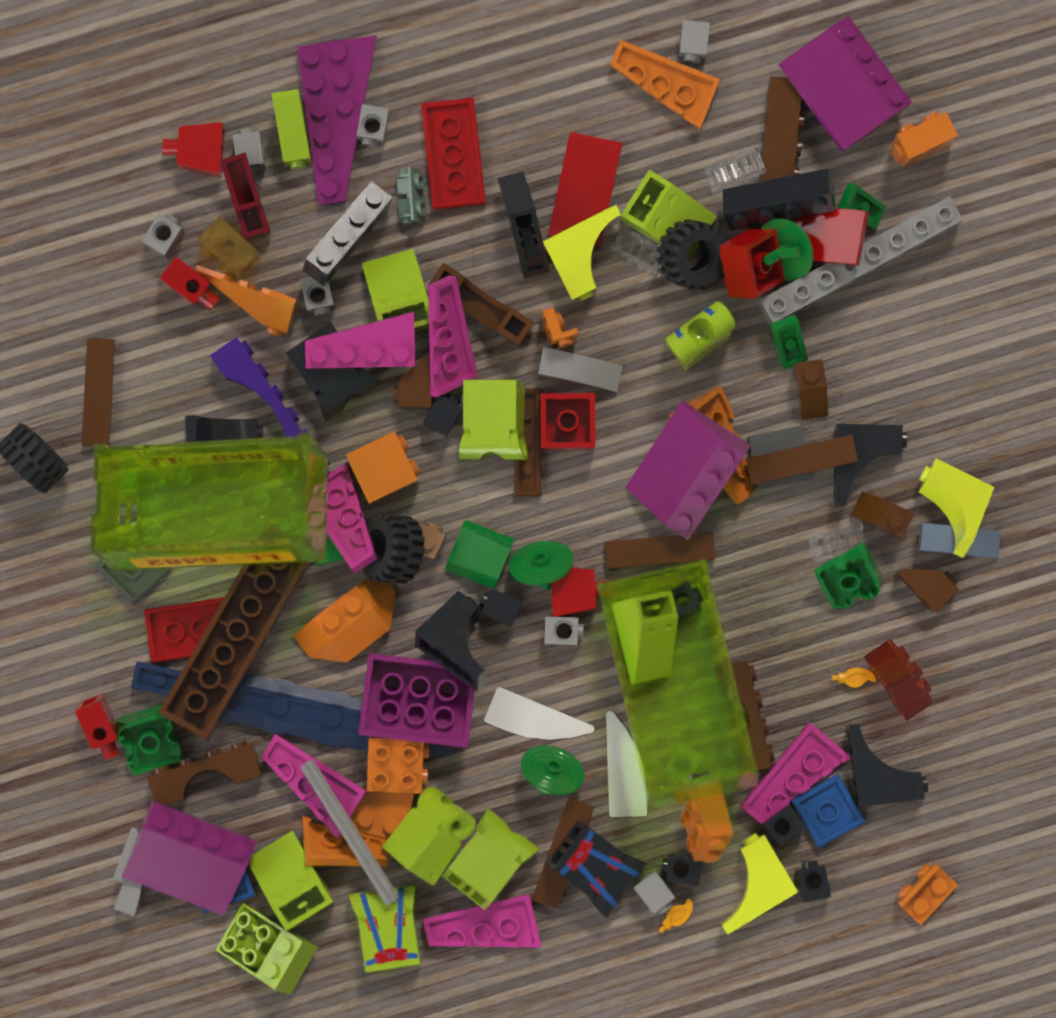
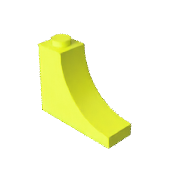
(573, 250)
(959, 497)
(766, 882)

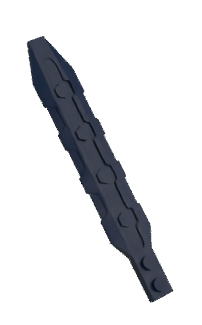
(282, 708)

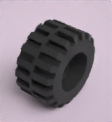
(674, 254)
(32, 458)
(397, 547)

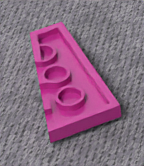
(449, 338)
(369, 345)
(346, 520)
(287, 762)
(797, 768)
(499, 925)

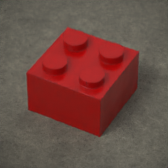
(745, 266)
(568, 421)

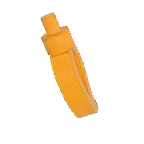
(854, 677)
(677, 915)

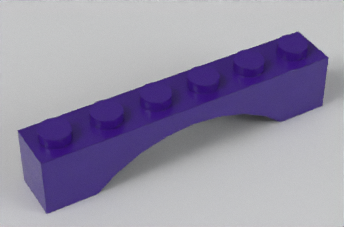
(238, 367)

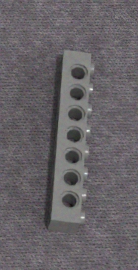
(874, 255)

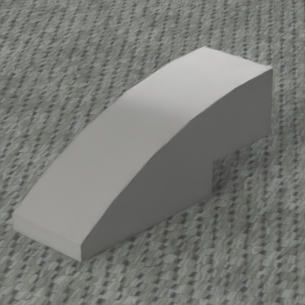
(580, 370)
(131, 892)

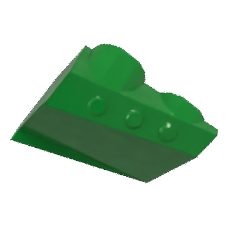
(479, 554)
(849, 577)
(148, 740)

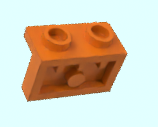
(553, 328)
(926, 892)

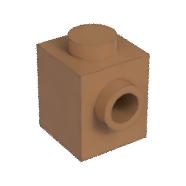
(433, 539)

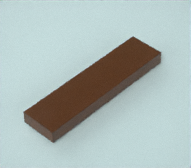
(98, 392)
(802, 460)
(528, 472)
(659, 550)
(550, 884)

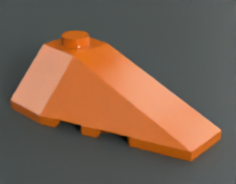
(267, 307)
(716, 407)

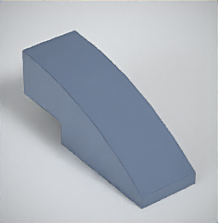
(941, 539)

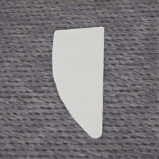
(532, 719)
(625, 781)

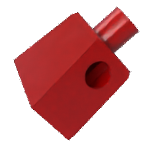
(198, 148)
(179, 274)
(575, 592)
(97, 714)

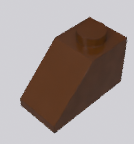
(415, 387)
(811, 389)
(882, 515)
(929, 586)

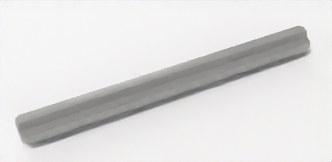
(349, 832)

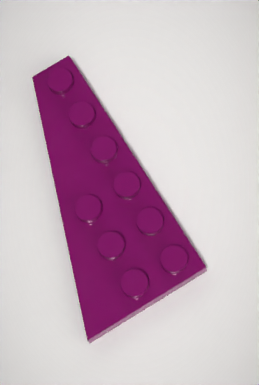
(333, 91)

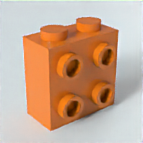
(923, 140)
(383, 467)
(396, 765)
(707, 827)

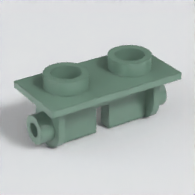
(411, 183)

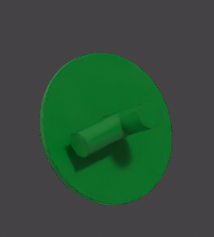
(793, 249)
(541, 563)
(552, 770)

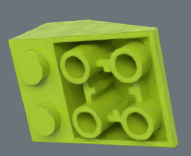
(660, 205)
(398, 287)
(647, 634)
(288, 884)
(266, 949)

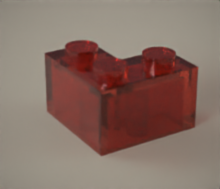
(900, 678)

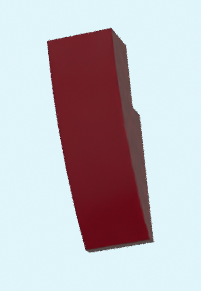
(245, 195)

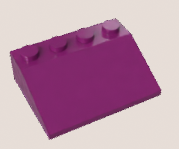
(845, 84)
(686, 469)
(415, 702)
(188, 857)

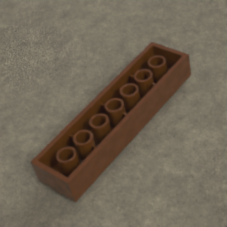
(231, 645)

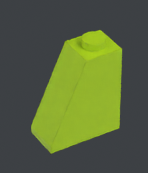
(292, 128)

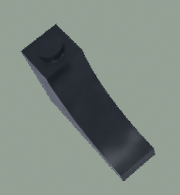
(524, 224)
(215, 429)
(871, 443)
(445, 639)
(876, 781)

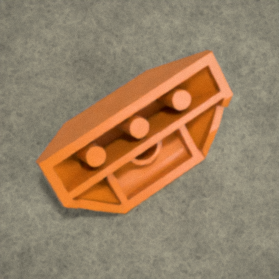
(349, 623)

